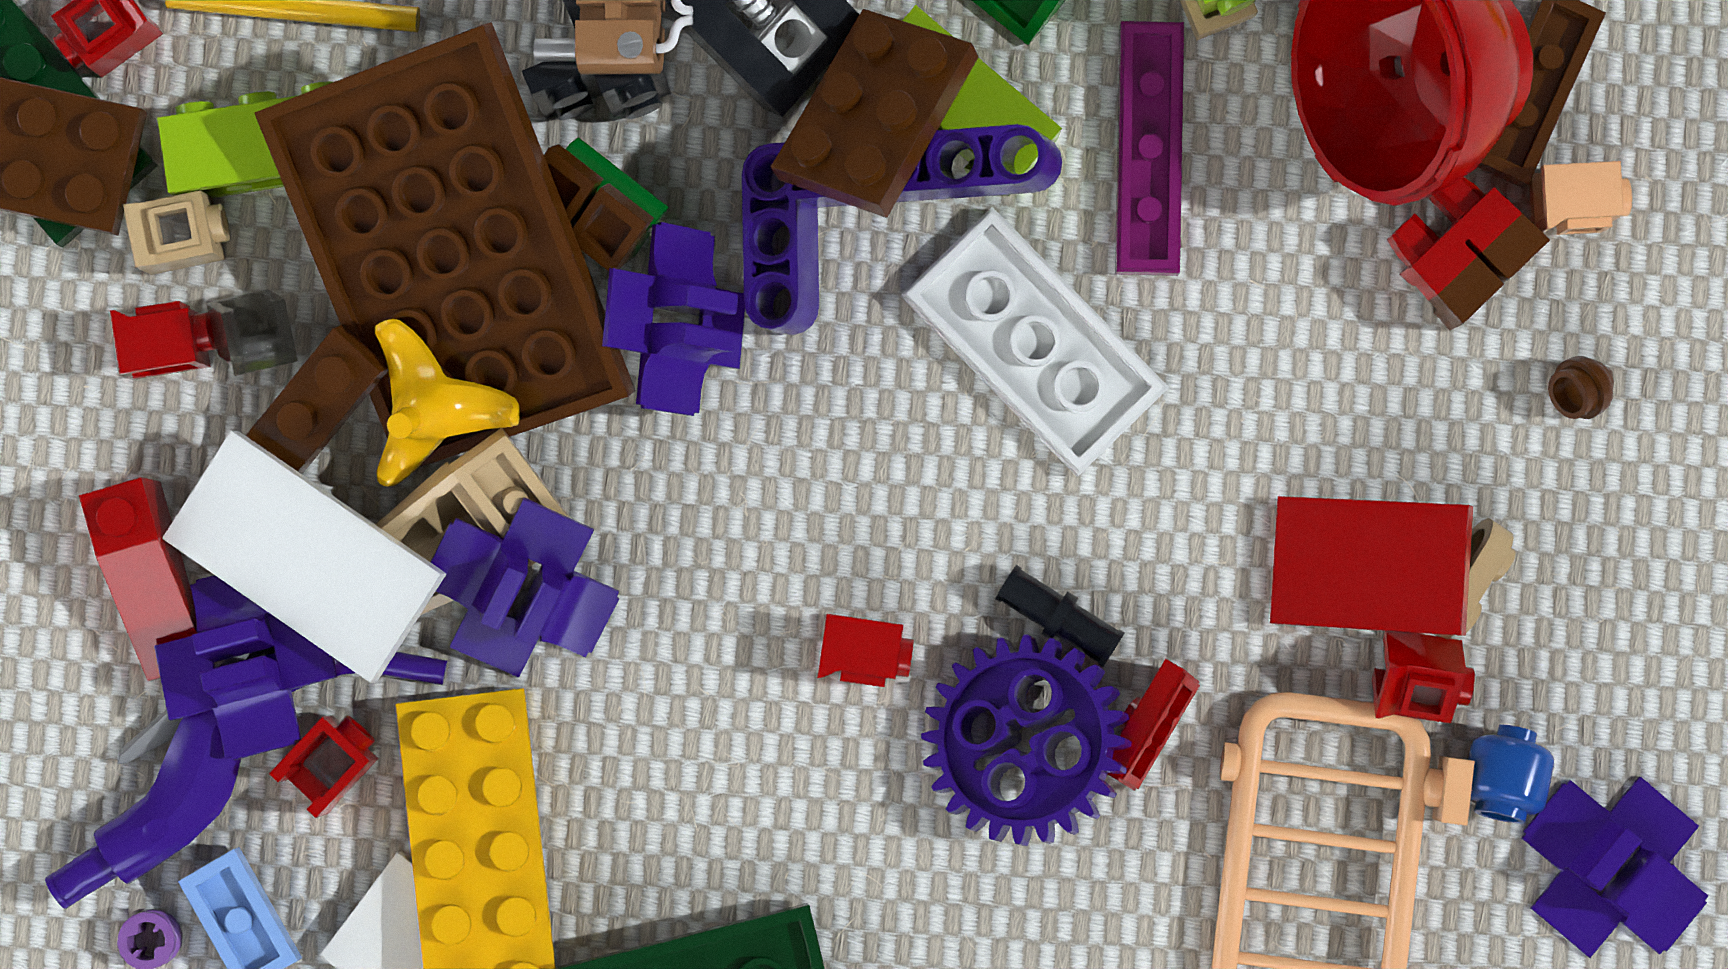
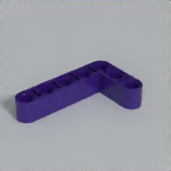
(798, 265)

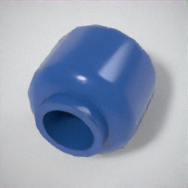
(1510, 774)

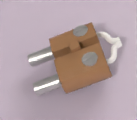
(617, 37)

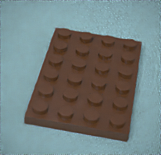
(445, 216)

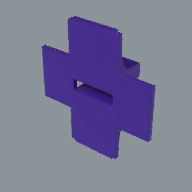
(674, 353)
(489, 571)
(248, 696)
(1589, 849)

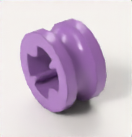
(137, 924)

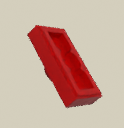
(1153, 721)

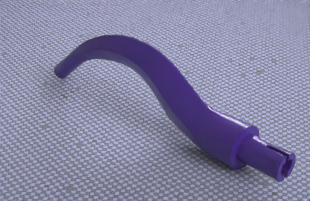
(184, 798)

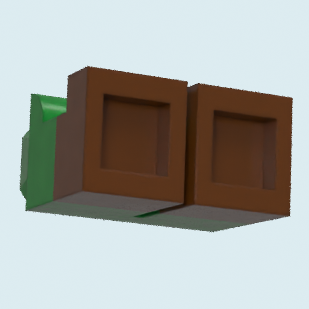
(602, 203)

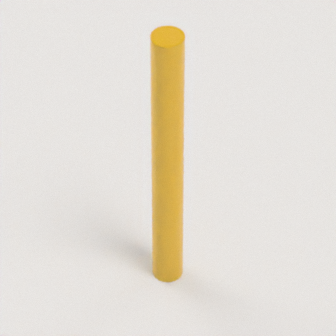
(317, 11)

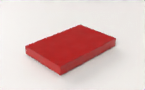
(1372, 565)

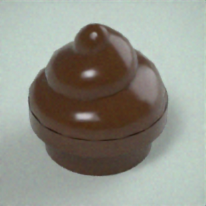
(1581, 387)

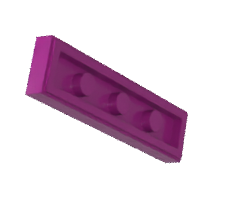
(1149, 148)

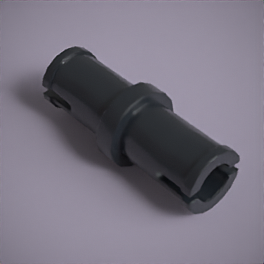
(1059, 615)

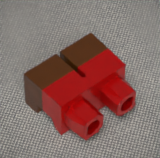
(1472, 256)

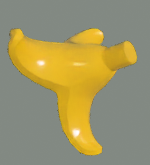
(430, 404)

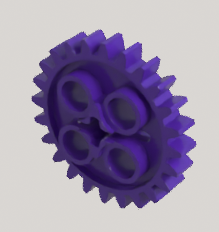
(1049, 792)

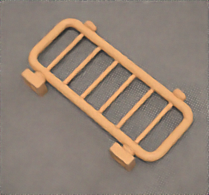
(1442, 788)

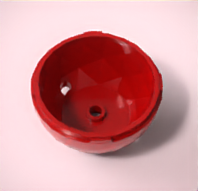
(1418, 132)

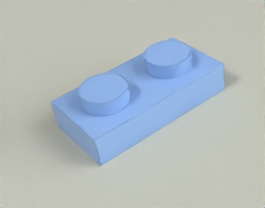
(239, 915)

